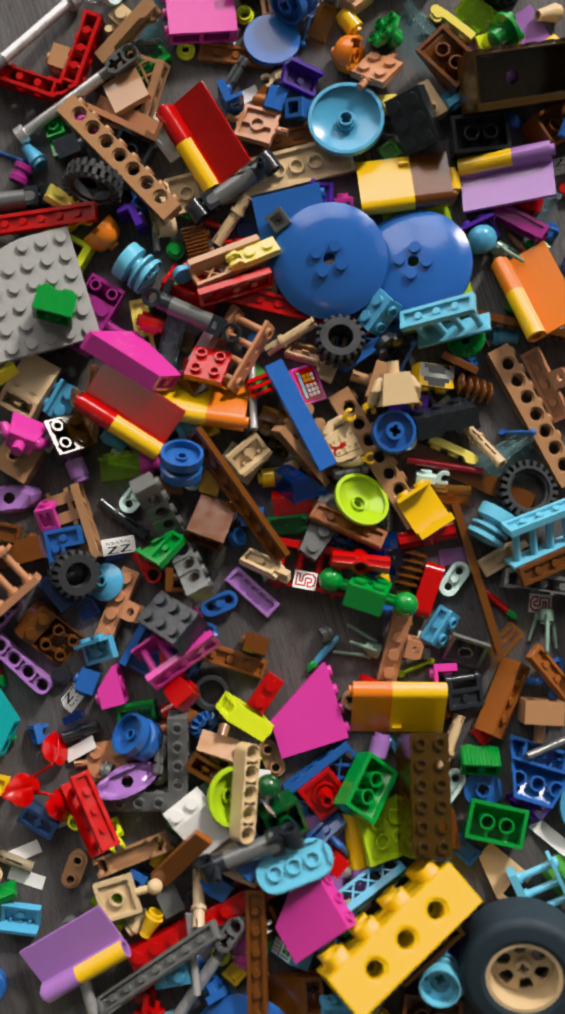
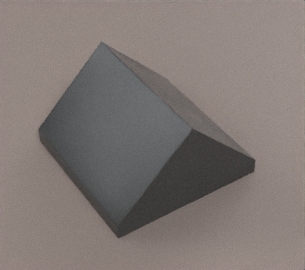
(464, 650)

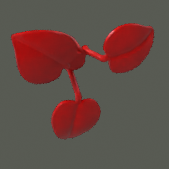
(23, 787)

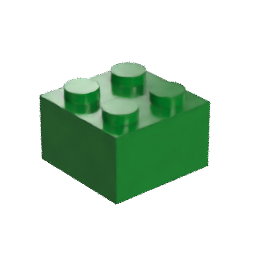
(55, 305)

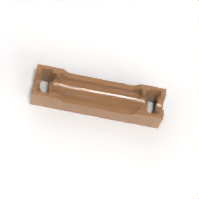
(143, 14)
(132, 854)

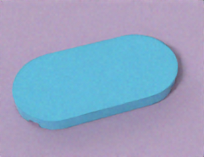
(295, 867)

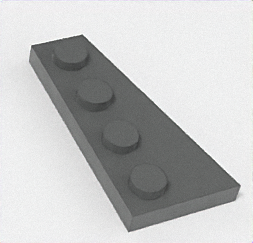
(317, 535)

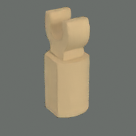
(273, 78)

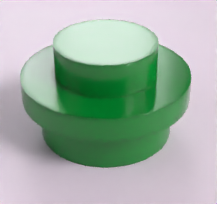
(176, 250)

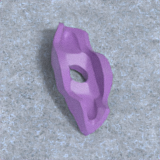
(25, 498)
(112, 788)

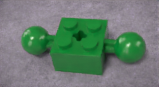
(368, 593)

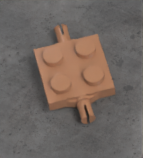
(376, 70)
(257, 125)
(98, 756)

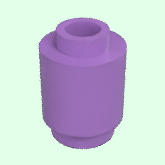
(77, 470)
(380, 745)

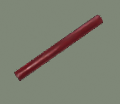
(445, 466)

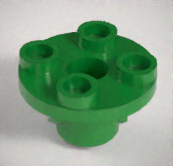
(504, 30)
(387, 32)
(467, 346)

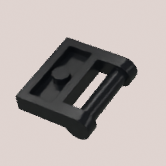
(466, 696)

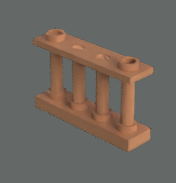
(264, 333)
(14, 593)

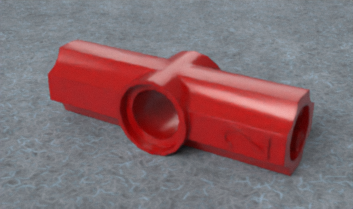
(410, 539)
(360, 561)

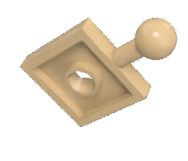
(126, 888)

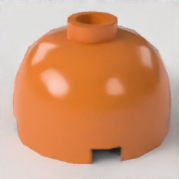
(347, 53)
(104, 235)

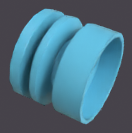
(136, 267)
(490, 526)
(441, 982)

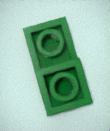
(55, 130)

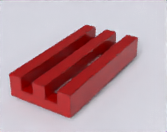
(251, 389)

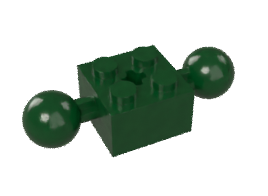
(283, 804)

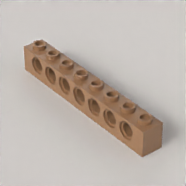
(74, 107)
(337, 403)
(522, 410)

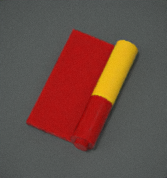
(203, 137)
(129, 411)

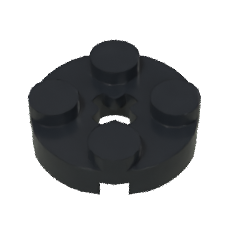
(390, 347)

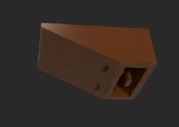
(48, 632)
(296, 991)

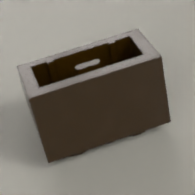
(267, 420)
(69, 436)

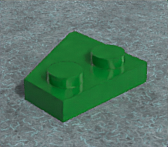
(163, 549)

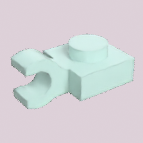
(427, 474)

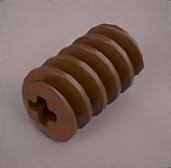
(473, 387)
(410, 569)

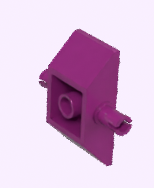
(106, 304)

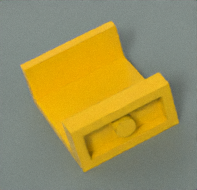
(423, 509)

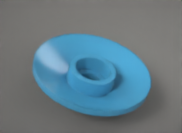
(112, 583)

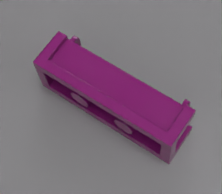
(521, 223)

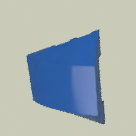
(537, 779)

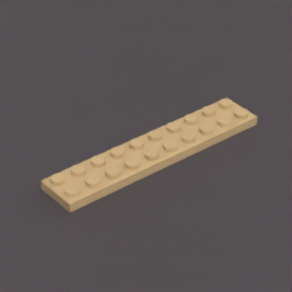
(297, 169)

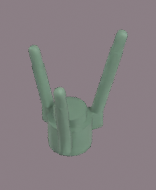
(503, 249)
(547, 618)
(371, 649)

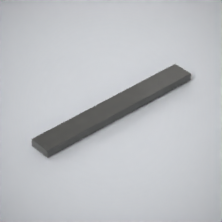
(159, 967)

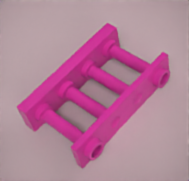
(175, 664)

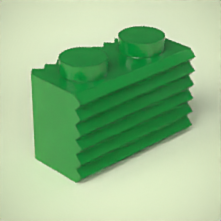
(479, 760)

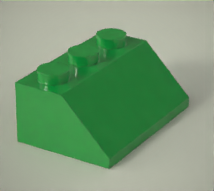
(366, 787)
(495, 823)

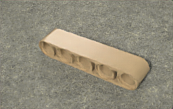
(244, 792)

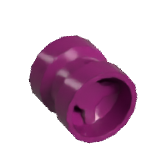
(20, 173)

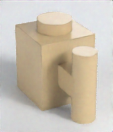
(116, 17)

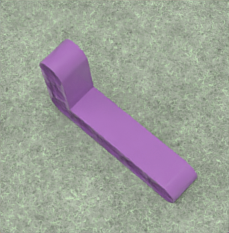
(24, 660)

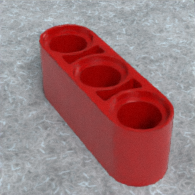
(428, 588)

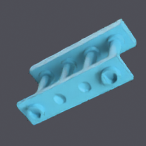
(441, 311)
(530, 522)
(517, 878)

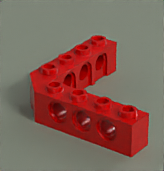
(75, 72)

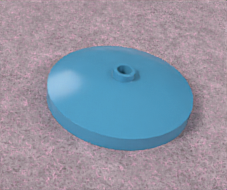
(346, 119)

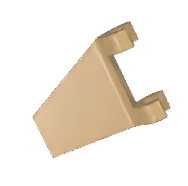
(494, 864)

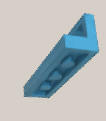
(377, 887)

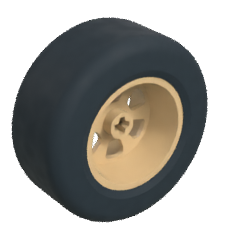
(500, 929)

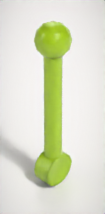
(430, 661)

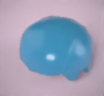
(482, 239)

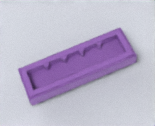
(252, 591)

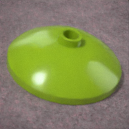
(361, 499)
(217, 802)

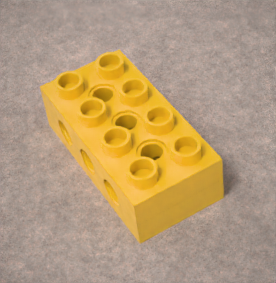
(417, 912)

